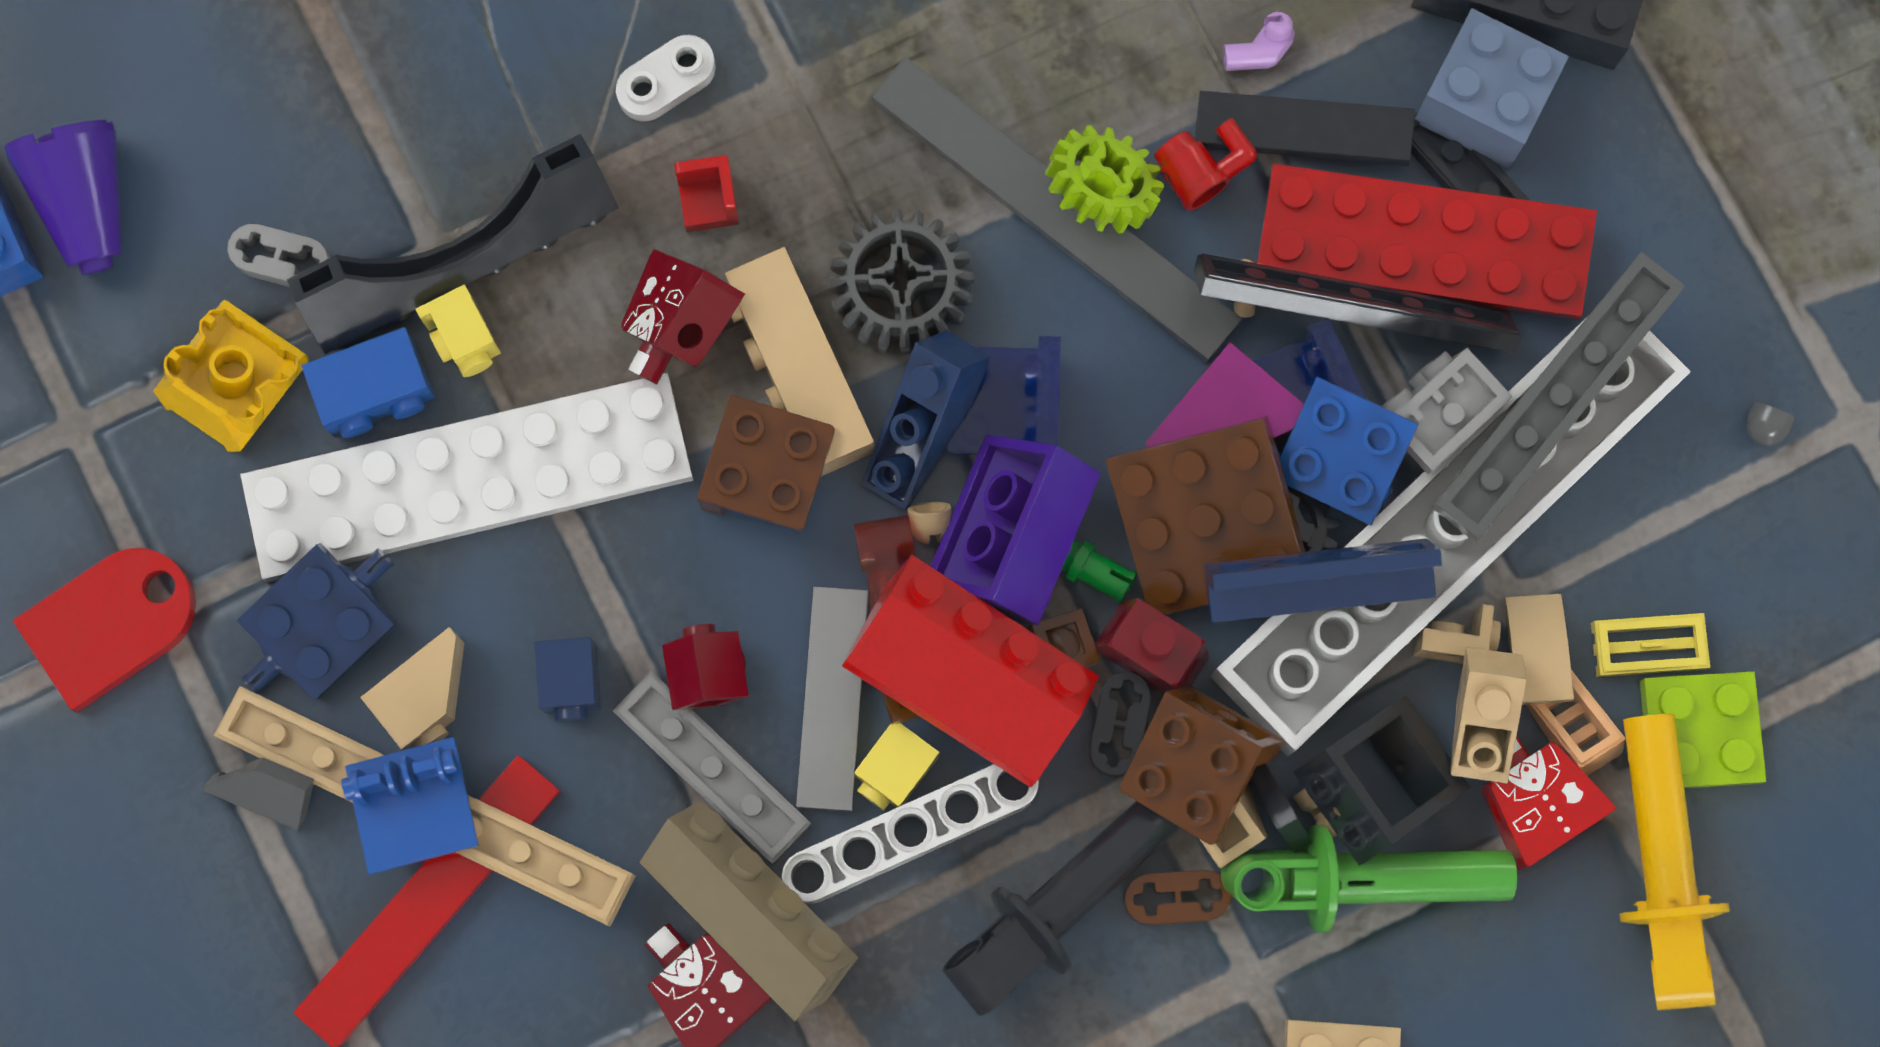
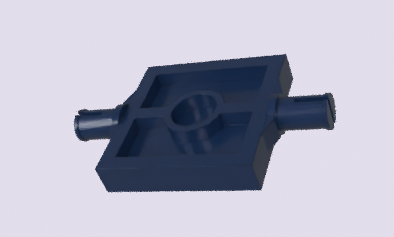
(317, 621)

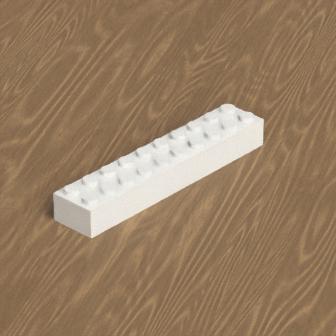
(1314, 661)

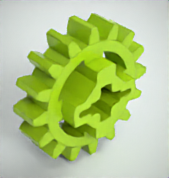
(1104, 179)

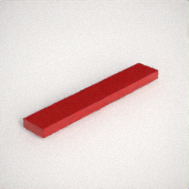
(414, 917)

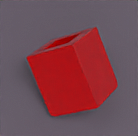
(707, 193)

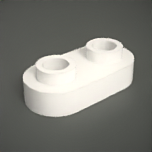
(668, 79)

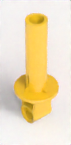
(1672, 901)

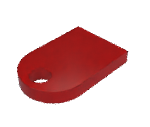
(106, 625)

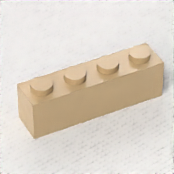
(797, 354)

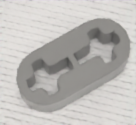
(276, 241)

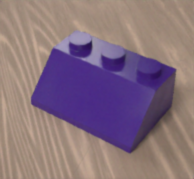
(1015, 524)

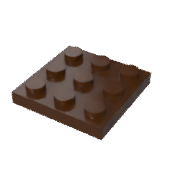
(1202, 504)

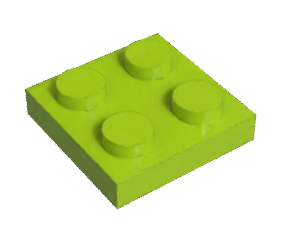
(1714, 726)

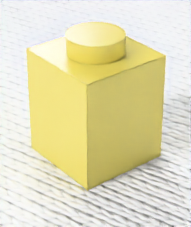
(895, 767)

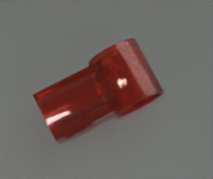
(883, 550)

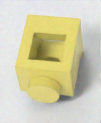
(460, 331)

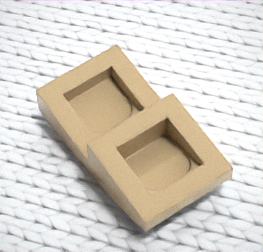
(1540, 635)

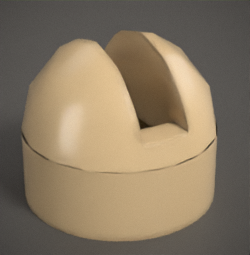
(928, 520)

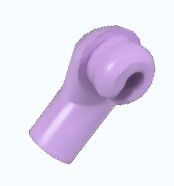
(1265, 49)

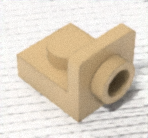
(1448, 642)

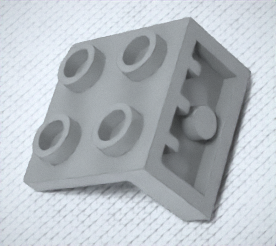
(1449, 404)

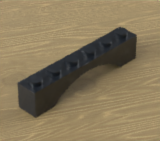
(357, 295)

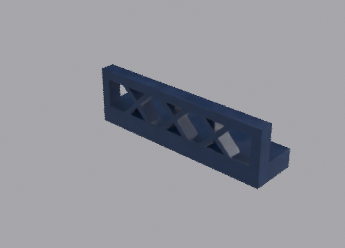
(1321, 580)

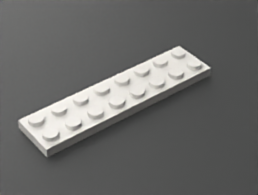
(468, 476)

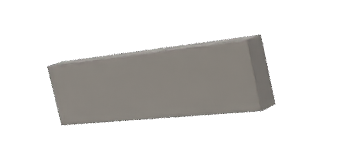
(831, 702)
(713, 769)

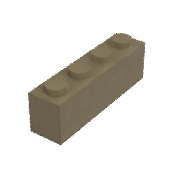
(748, 909)

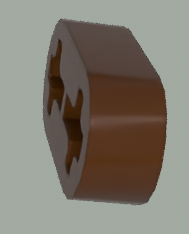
(1176, 883)

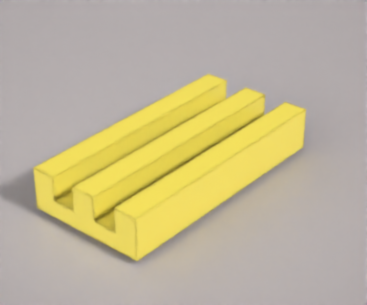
(1604, 649)

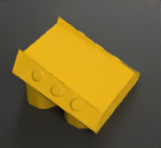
(229, 375)

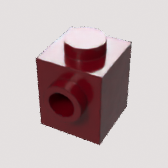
(705, 668)

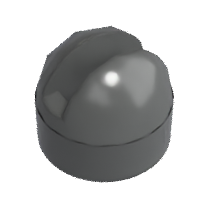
(1768, 424)

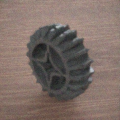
(898, 236)

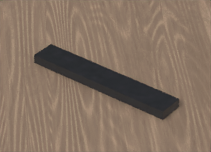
(1355, 302)

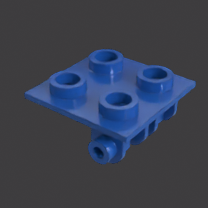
(1346, 450)
(411, 805)

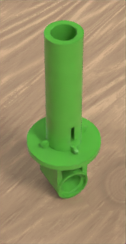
(1321, 878)

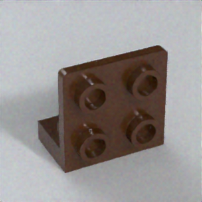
(765, 463)
(1197, 762)

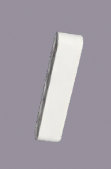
(889, 851)

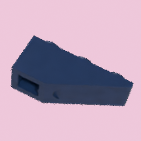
(924, 415)

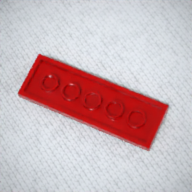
(1429, 240)

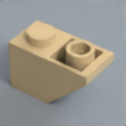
(1487, 714)

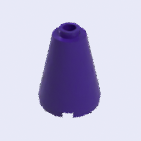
(74, 190)

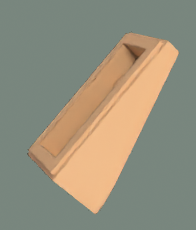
(1599, 725)

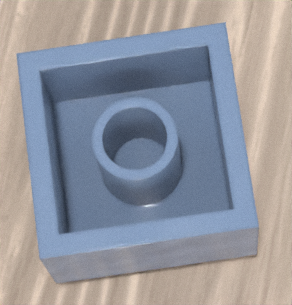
(1491, 88)

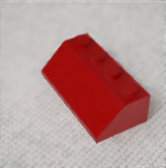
(970, 671)

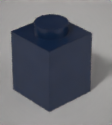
(567, 678)

